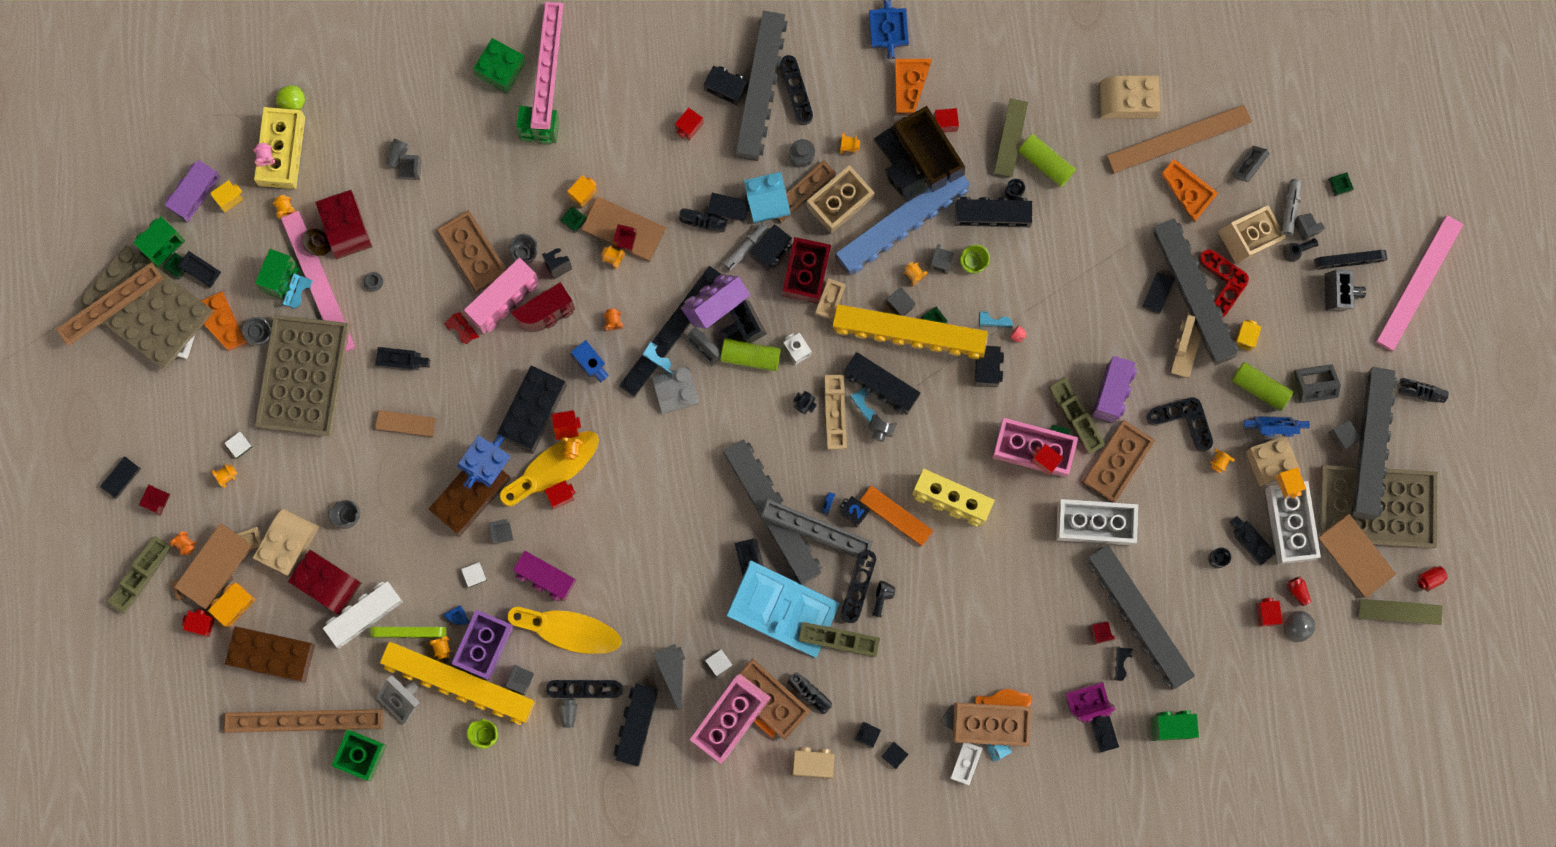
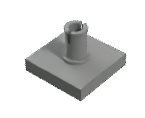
(399, 699)

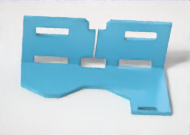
(302, 284)
(986, 320)
(650, 353)
(858, 399)
(1001, 750)

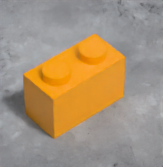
(231, 604)

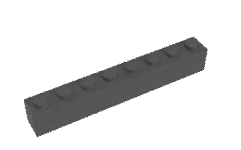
(760, 86)
(1195, 292)
(1373, 446)
(759, 489)
(1140, 618)

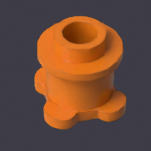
(612, 320)
(183, 543)

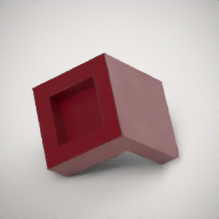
(624, 237)
(154, 499)
(1101, 633)

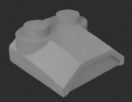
(675, 390)

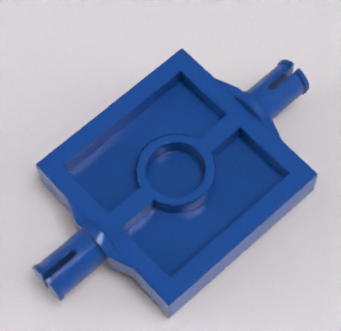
(888, 28)
(1276, 425)
(483, 461)

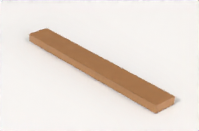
(1178, 139)
(303, 720)

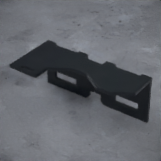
(1122, 654)

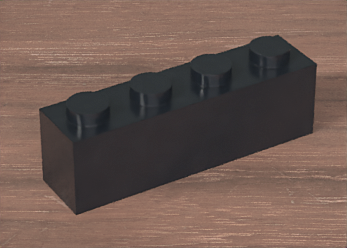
(993, 212)
(881, 383)
(637, 724)

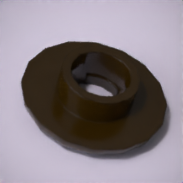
(311, 246)

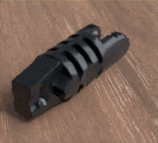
(702, 220)
(1422, 391)
(810, 693)

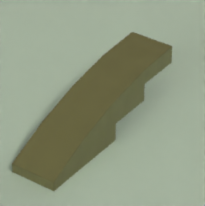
(1011, 137)
(1076, 415)
(139, 575)
(1401, 612)
(839, 639)

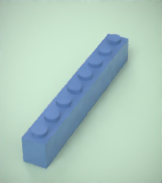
(898, 224)

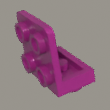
(1089, 702)

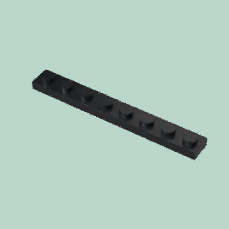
(665, 339)

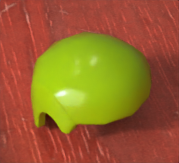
(290, 98)
(974, 259)
(482, 734)

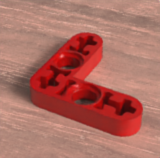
(1231, 285)

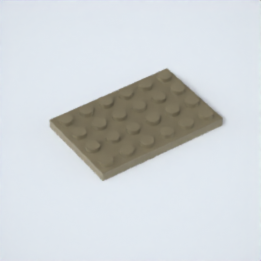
(156, 321)
(302, 375)
(1407, 512)

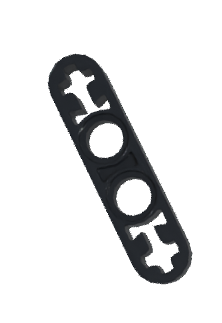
(795, 90)
(1350, 259)
(861, 586)
(584, 688)

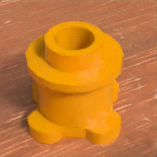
(849, 144)
(283, 206)
(612, 256)
(914, 273)
(571, 448)
(1220, 461)
(225, 474)
(441, 648)

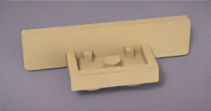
(1186, 347)

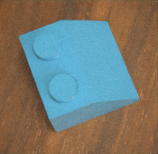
(767, 197)

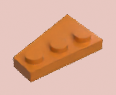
(909, 83)
(1189, 189)
(223, 322)

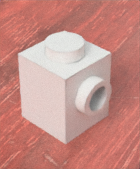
(796, 348)

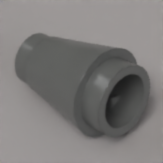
(395, 150)
(568, 712)

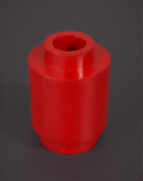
(1432, 578)

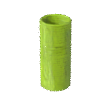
(1045, 157)
(742, 354)
(1258, 385)

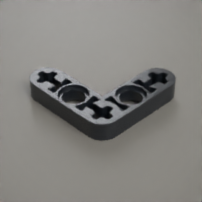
(1190, 416)

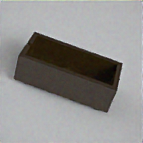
(929, 148)

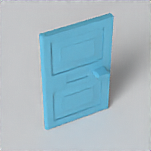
(780, 606)

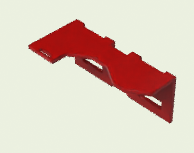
(453, 323)

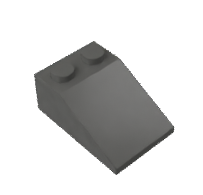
(672, 668)

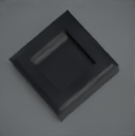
(894, 755)

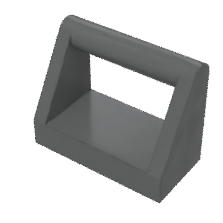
(1320, 390)

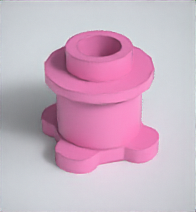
(263, 155)

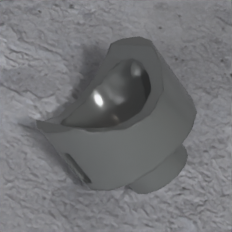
(802, 152)
(880, 428)

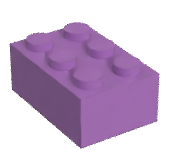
(715, 300)
(1114, 389)
(482, 645)

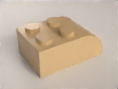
(1130, 97)
(840, 199)
(286, 542)

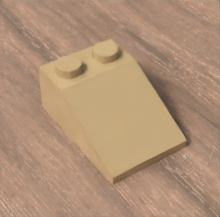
(1251, 234)

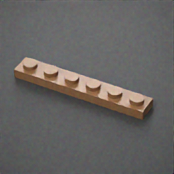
(110, 304)

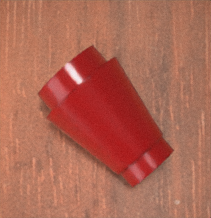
(1299, 590)

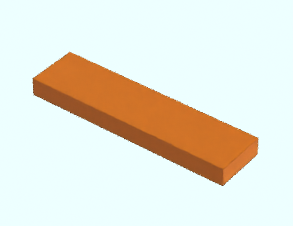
(896, 515)

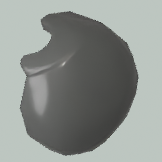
(524, 247)
(256, 331)
(344, 514)
(1299, 626)

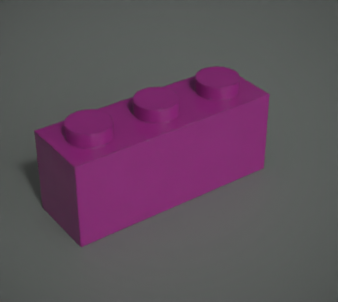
(544, 576)

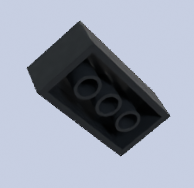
(532, 409)

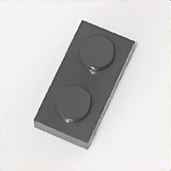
(1250, 163)
(703, 346)

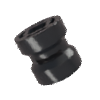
(1014, 185)
(1223, 557)

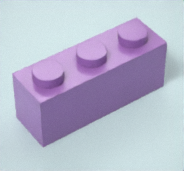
(192, 190)

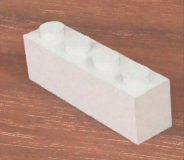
(363, 614)

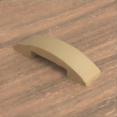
(835, 412)

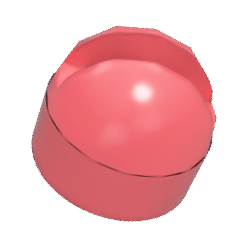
(1017, 334)

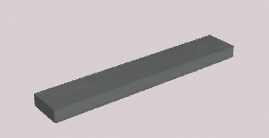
(814, 528)

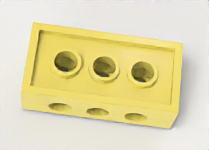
(289, 156)
(962, 495)

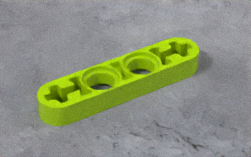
(407, 632)

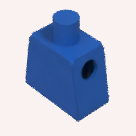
(585, 353)

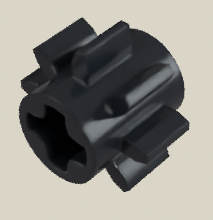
(804, 402)

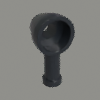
(1291, 256)
(884, 592)

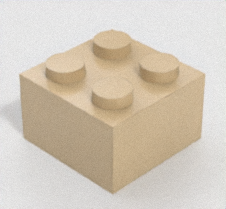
(1271, 459)
(813, 764)

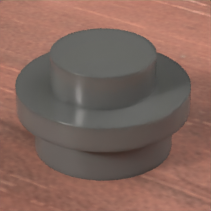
(373, 281)

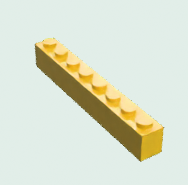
(911, 331)
(457, 682)

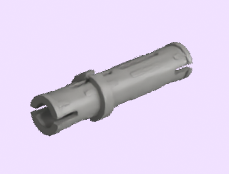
(1291, 207)
(751, 241)

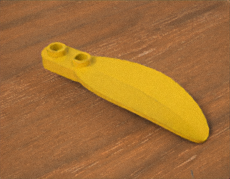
(550, 469)
(569, 630)

